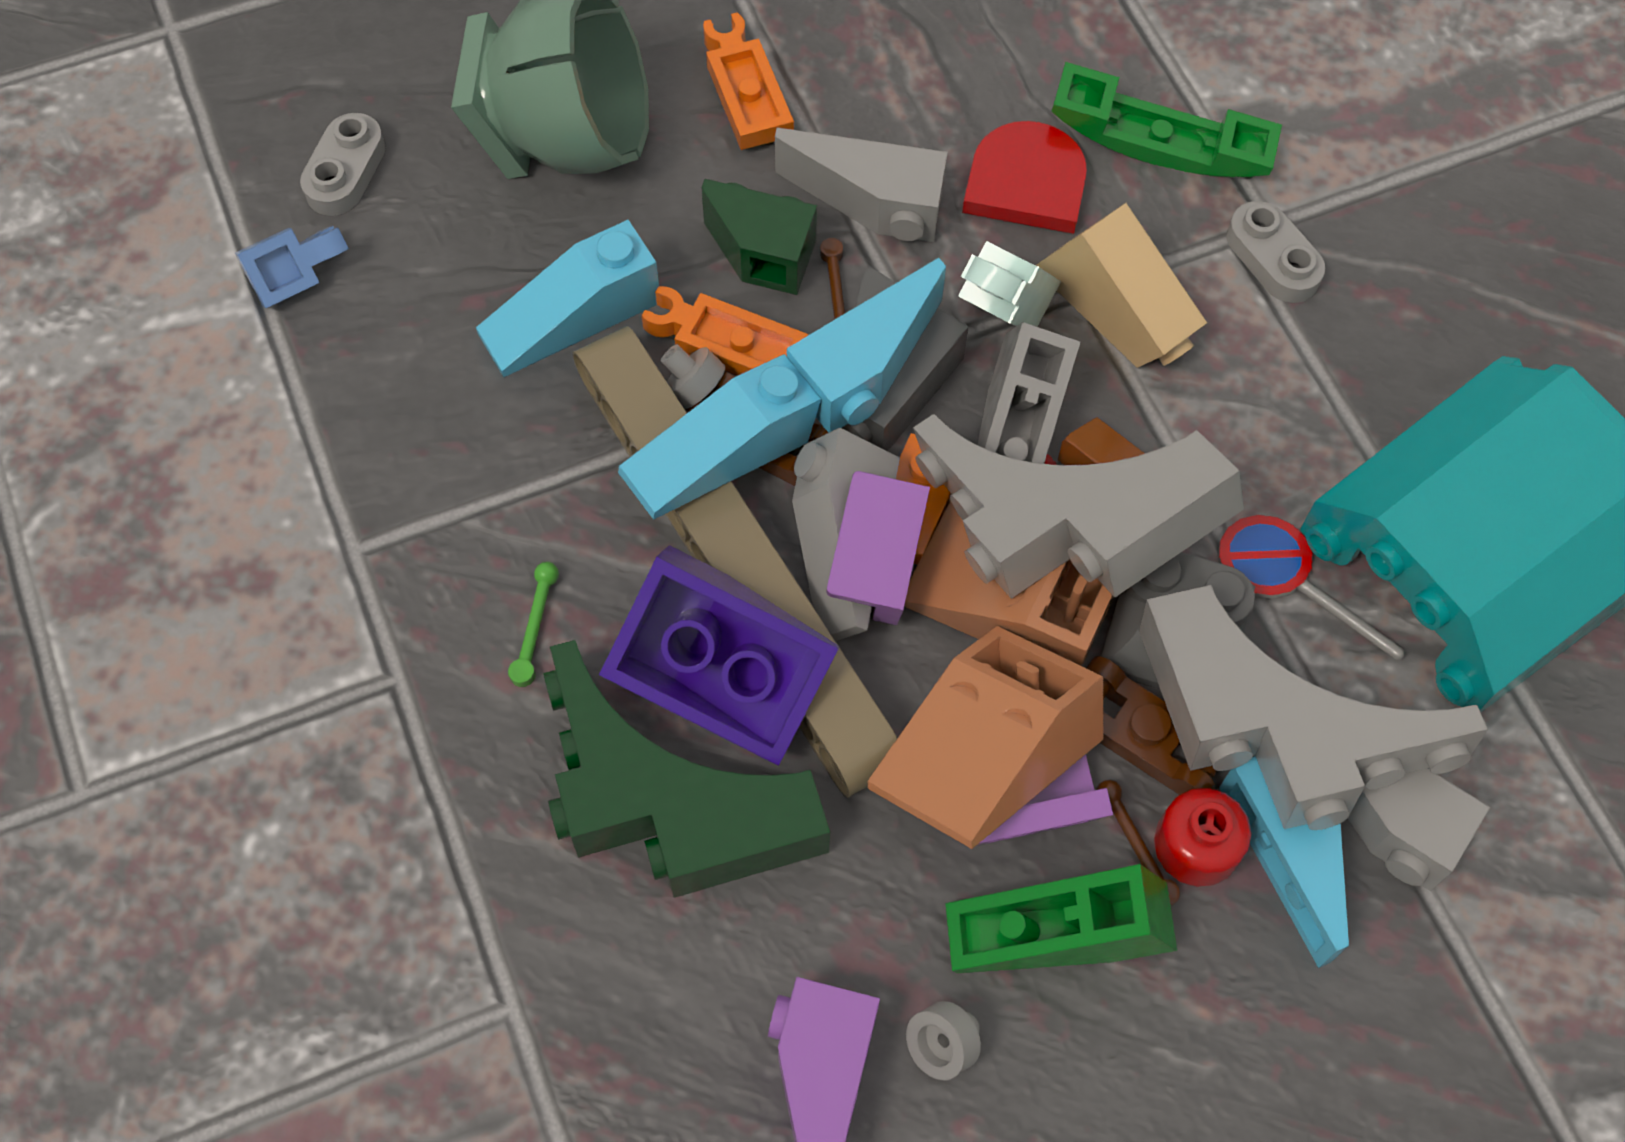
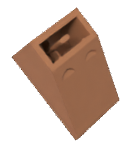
(1054, 613)
(991, 736)

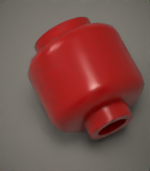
(1202, 837)

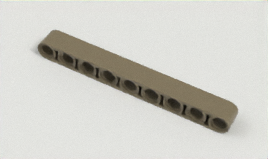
(722, 532)

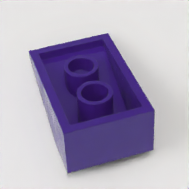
(719, 655)

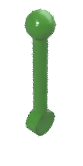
(521, 670)

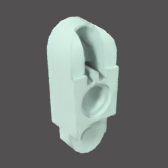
(1008, 286)

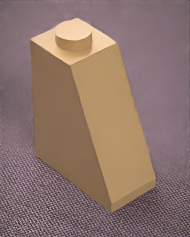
(1126, 289)

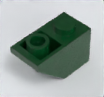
(761, 233)

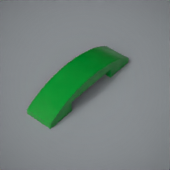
(1163, 135)

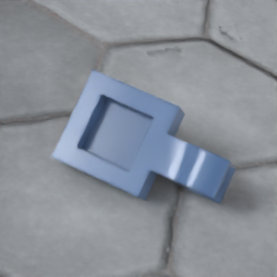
(283, 266)

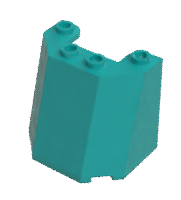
(1493, 523)

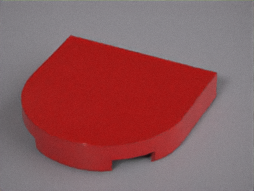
(1027, 177)

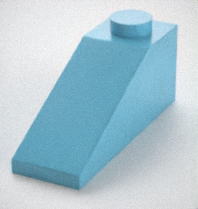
(573, 299)
(863, 350)
(724, 437)
(1300, 863)

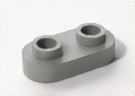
(351, 154)
(1272, 248)

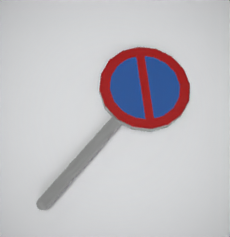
(1278, 563)

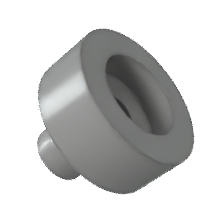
(692, 374)
(943, 1040)

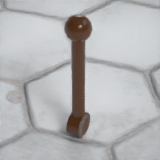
(832, 252)
(1133, 836)

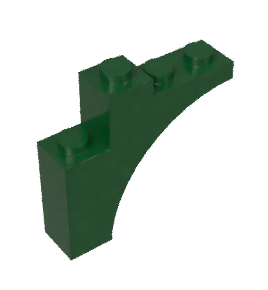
(704, 819)

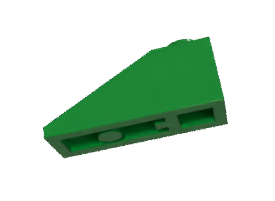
(1063, 923)

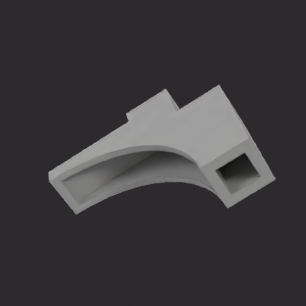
(1105, 517)
(1308, 741)

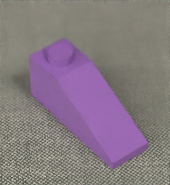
(822, 1056)

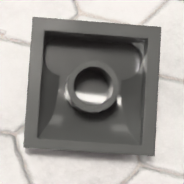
(1181, 573)

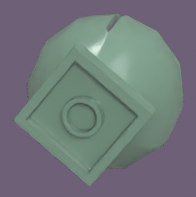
(554, 87)

